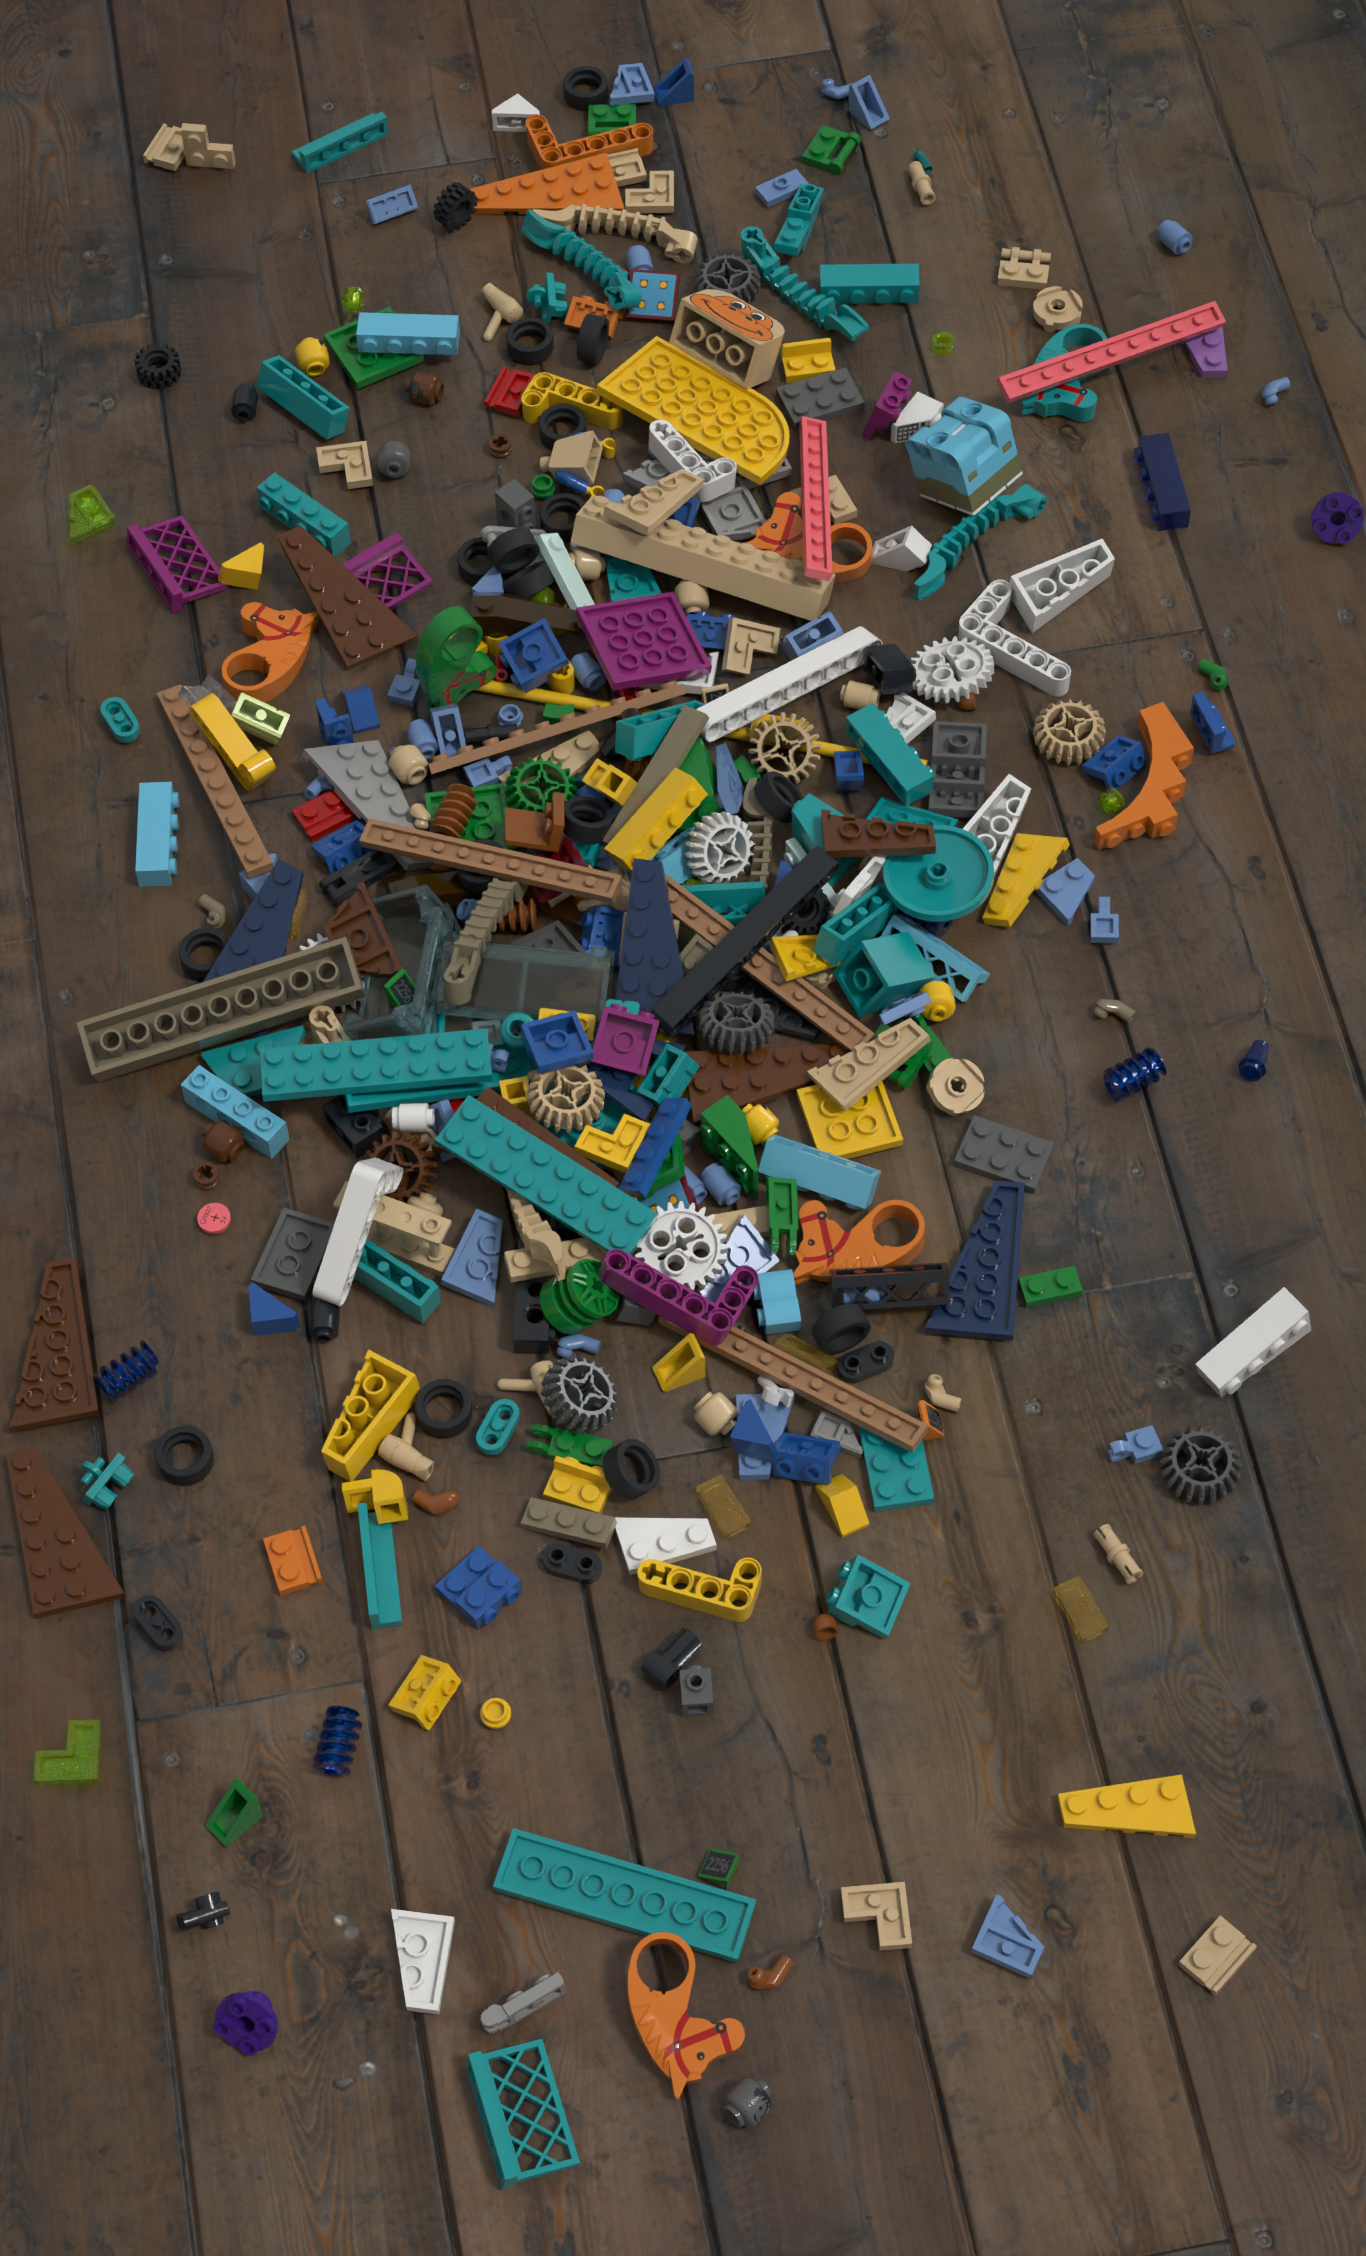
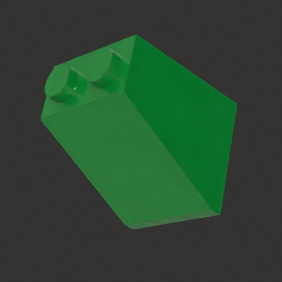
(701, 767)

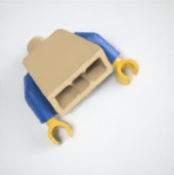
(577, 460)

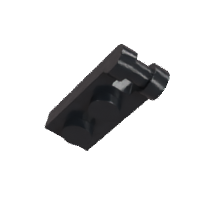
(367, 868)

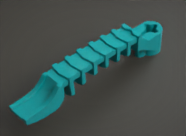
(619, 290)
(815, 306)
(945, 554)

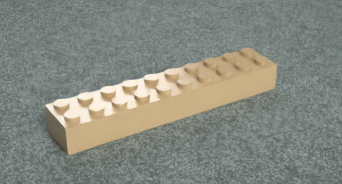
(706, 561)

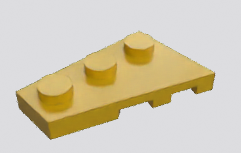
(796, 956)

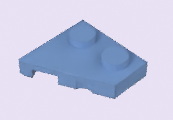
(631, 85)
(1066, 889)
(907, 1006)
(1007, 1941)

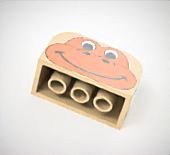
(728, 336)

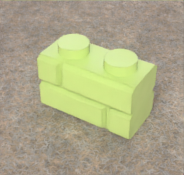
(259, 718)

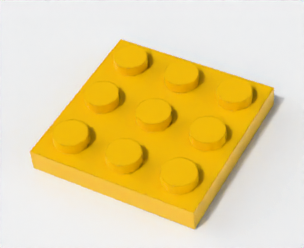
(859, 1131)

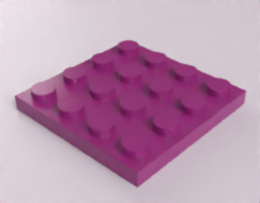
(643, 641)

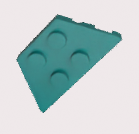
(241, 1062)

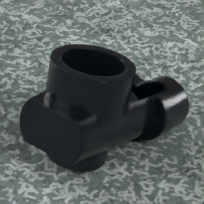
(209, 1911)

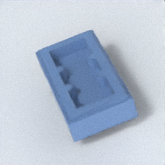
(780, 188)
(391, 204)

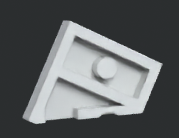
(909, 716)
(859, 885)

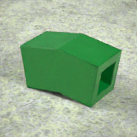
(553, 712)
(746, 770)

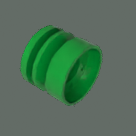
(578, 1299)

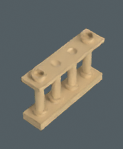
(409, 1234)

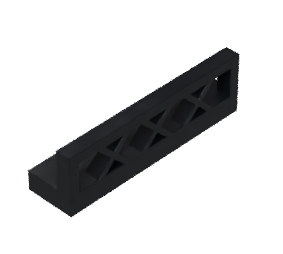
(891, 1275)

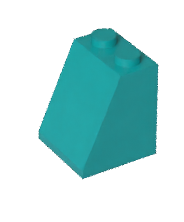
(808, 830)
(882, 972)

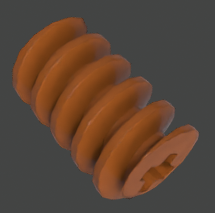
(454, 811)
(521, 915)

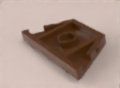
(366, 934)

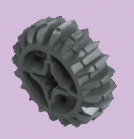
(729, 275)
(736, 1022)
(584, 1391)
(1200, 1449)

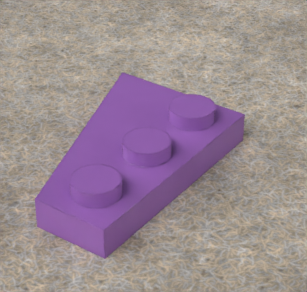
(1208, 353)

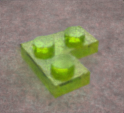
(76, 1764)

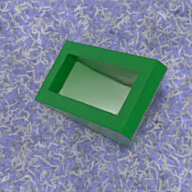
(234, 1813)

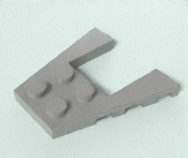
(736, 511)

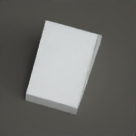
(513, 114)

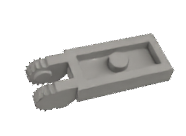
(523, 2004)

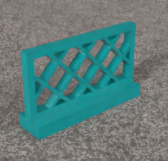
(494, 2121)

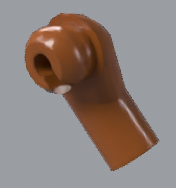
(438, 1503)
(770, 1978)

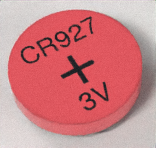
(214, 1218)

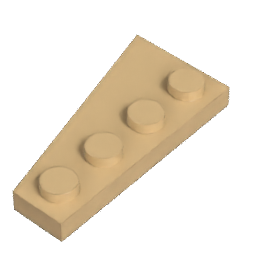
(655, 503)
(575, 754)
(859, 1071)

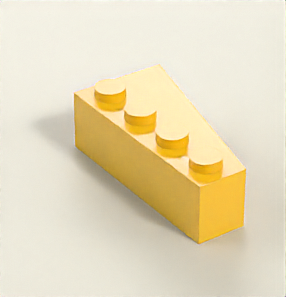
(370, 1413)

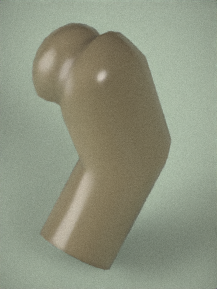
(216, 910)
(1114, 1006)

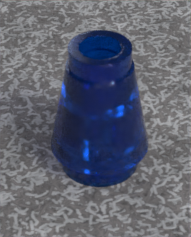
(1254, 1062)

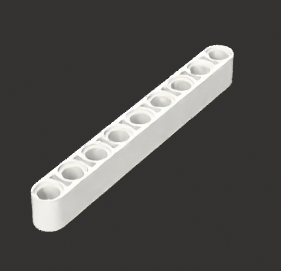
(786, 683)

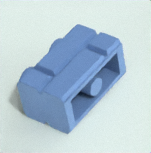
(811, 636)

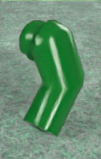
(1216, 674)

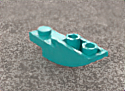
(800, 220)

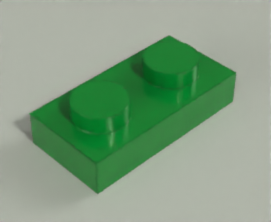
(1050, 1286)

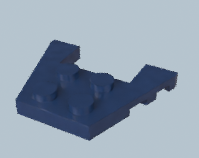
(618, 1084)

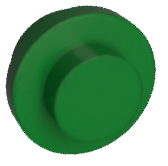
(542, 486)

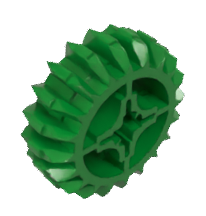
(521, 794)

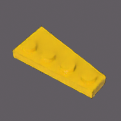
(1022, 874)
(1139, 1806)

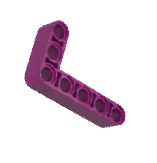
(680, 1297)

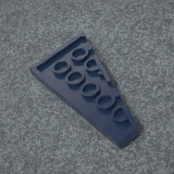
(264, 927)
(650, 947)
(986, 1272)

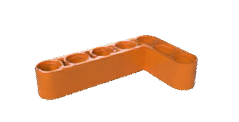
(550, 153)

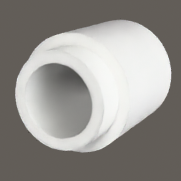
(413, 1117)

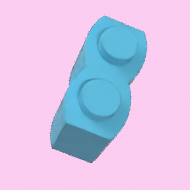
(777, 1302)

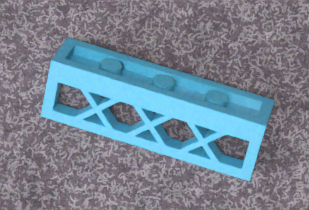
(943, 952)

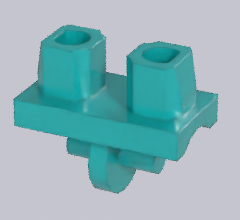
(546, 296)
(98, 1493)

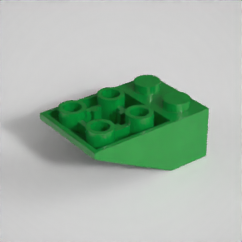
(729, 1140)

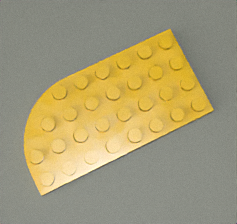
(702, 406)

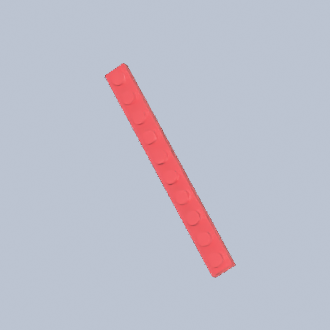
(1110, 352)
(815, 499)

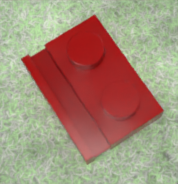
(508, 390)
(323, 815)

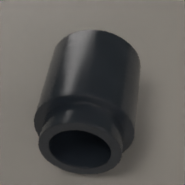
(244, 402)
(324, 1321)

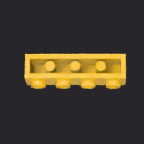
(656, 819)

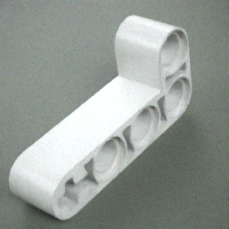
(677, 454)

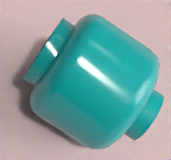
(510, 1027)

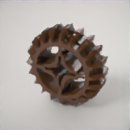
(398, 1157)

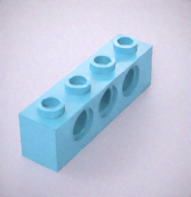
(223, 1102)

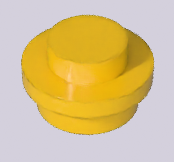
(495, 1713)

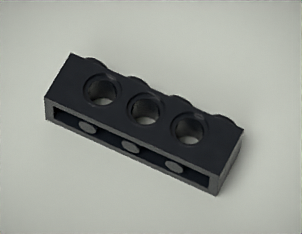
(528, 1336)

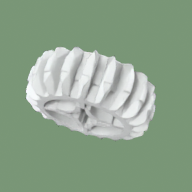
(708, 860)

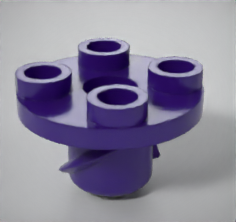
(1337, 518)
(247, 2021)

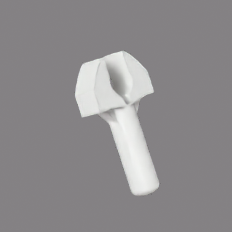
(774, 1394)

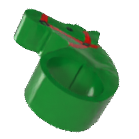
(452, 666)

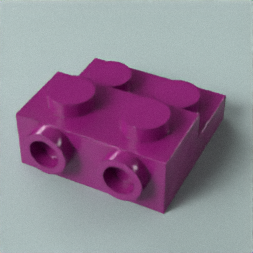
(887, 407)
(625, 1039)

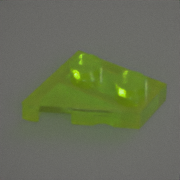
(88, 513)

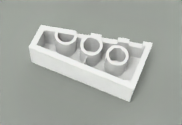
(1058, 583)
(999, 817)
(1255, 1343)

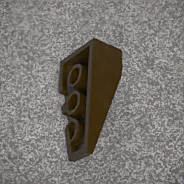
(508, 614)
(444, 884)

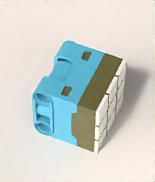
(965, 456)

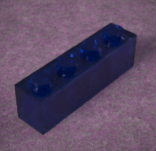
(1162, 482)

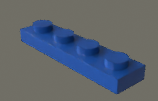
(655, 1147)

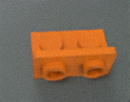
(586, 305)

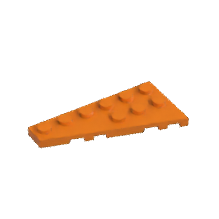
(553, 189)

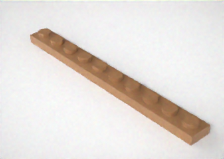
(545, 730)
(216, 785)
(491, 861)
(764, 969)
(816, 1386)

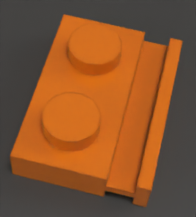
(292, 1560)

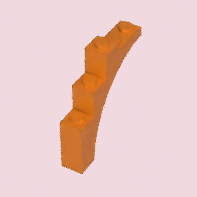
(1152, 808)

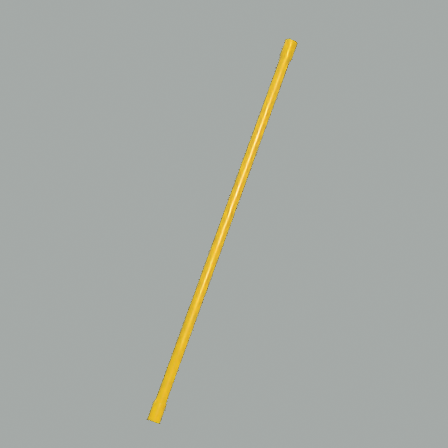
(582, 703)

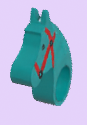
(1067, 398)

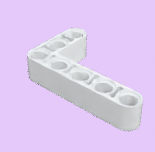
(1006, 648)
(365, 1186)

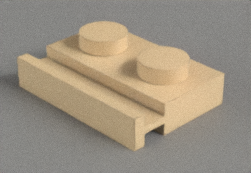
(166, 148)
(627, 167)
(1217, 1955)

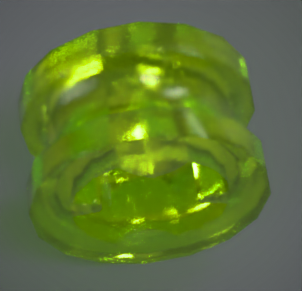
(353, 299)
(943, 348)
(1111, 801)

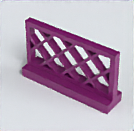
(377, 557)
(158, 567)

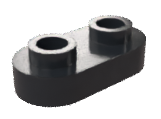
(868, 1363)
(570, 1565)
(159, 1624)

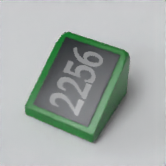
(400, 989)
(719, 1867)

